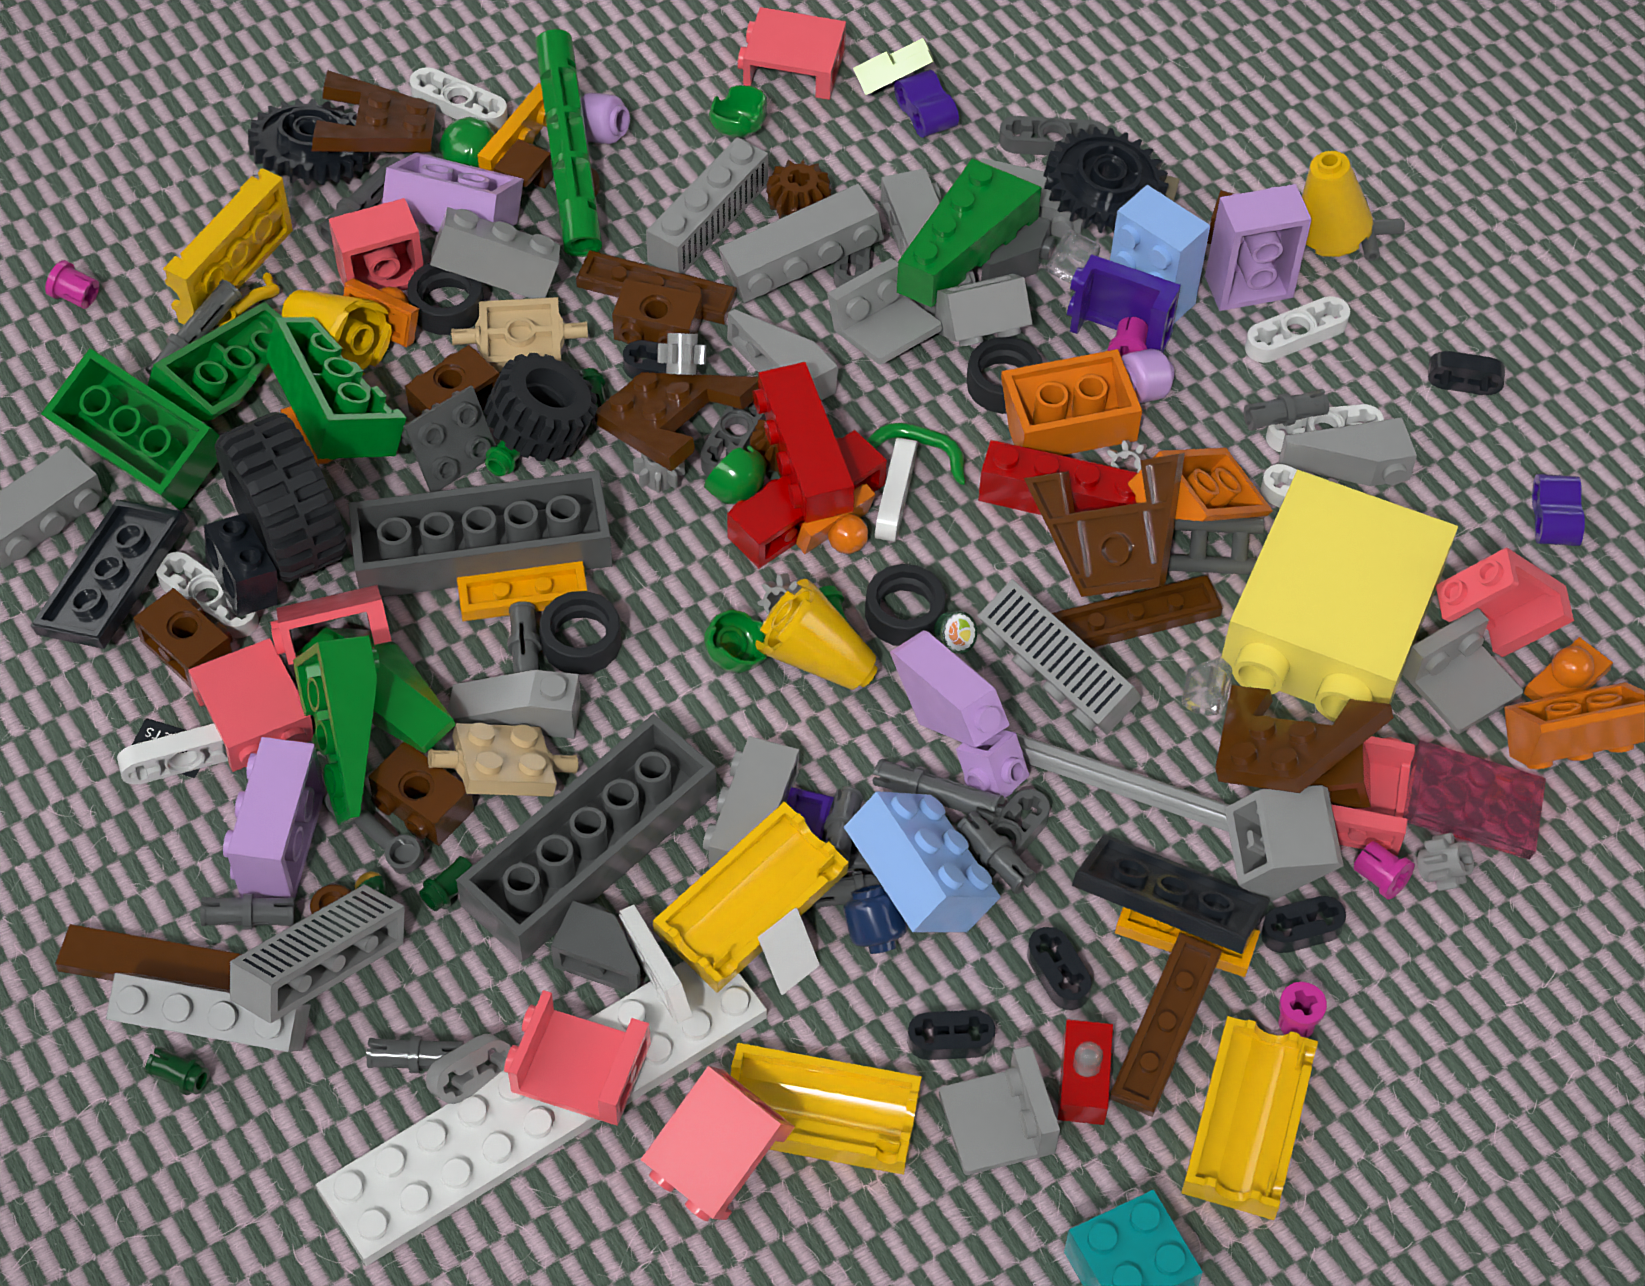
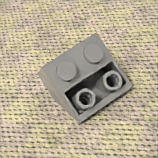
(983, 308)
(1283, 840)

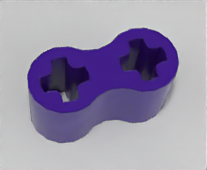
(926, 103)
(1558, 510)

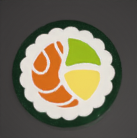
(956, 631)

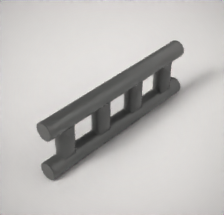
(1197, 559)

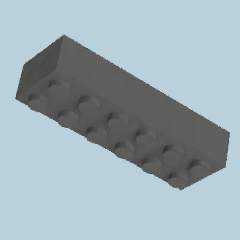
(461, 532)
(587, 836)

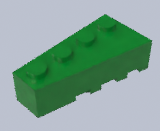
(966, 227)
(329, 395)

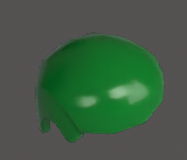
(740, 112)
(465, 140)
(737, 476)
(732, 641)

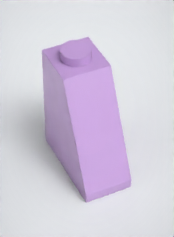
(948, 692)

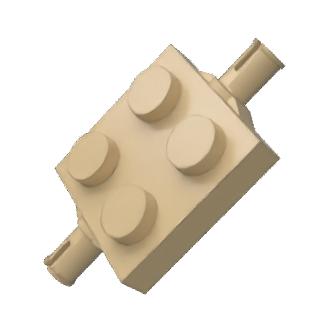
(519, 328)
(503, 760)

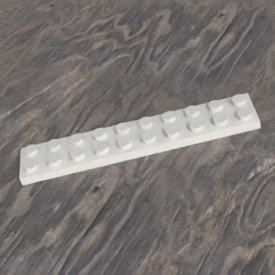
(498, 1133)

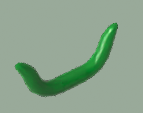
(926, 437)

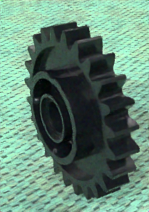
(285, 143)
(1100, 175)

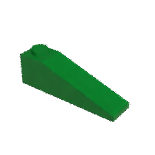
(218, 367)
(339, 690)
(402, 697)

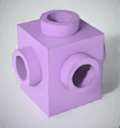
(994, 765)

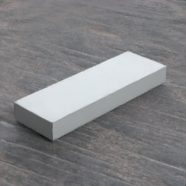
(655, 964)

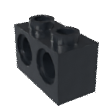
(240, 564)

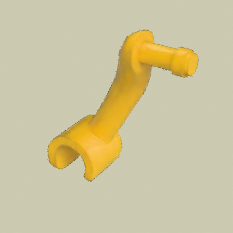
(256, 295)

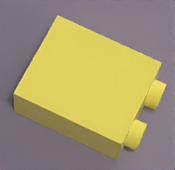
(1336, 596)

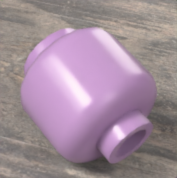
(604, 117)
(1149, 374)

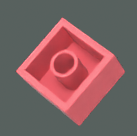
(377, 245)

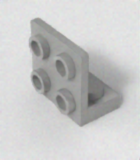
(878, 318)
(1460, 674)
(1001, 1116)

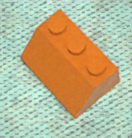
(1072, 404)
(1210, 487)
(1576, 725)

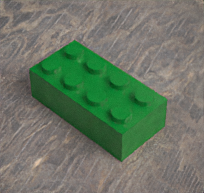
(134, 429)

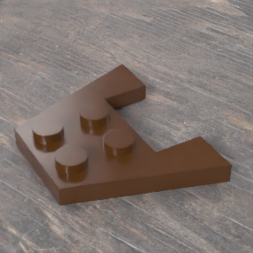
(383, 123)
(659, 403)
(1119, 544)
(1288, 752)

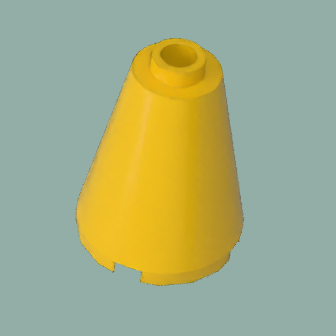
(1335, 206)
(352, 322)
(816, 639)

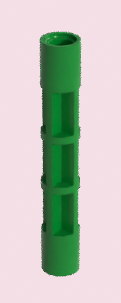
(568, 143)

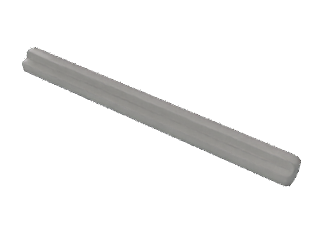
(1123, 782)

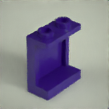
(1113, 292)

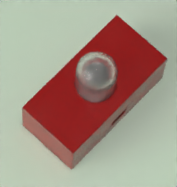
(1085, 1072)

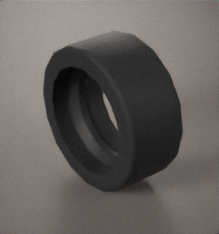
(442, 320)
(996, 351)
(903, 578)
(580, 605)

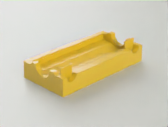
(231, 243)
(746, 893)
(837, 1107)
(1250, 1118)

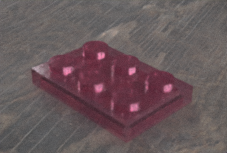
(1474, 799)

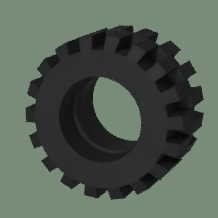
(540, 407)

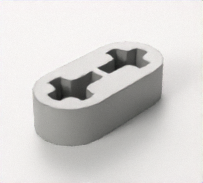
(469, 1066)

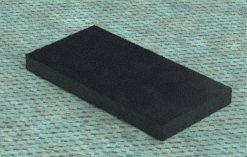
(110, 574)
(1171, 893)

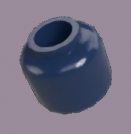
(873, 919)

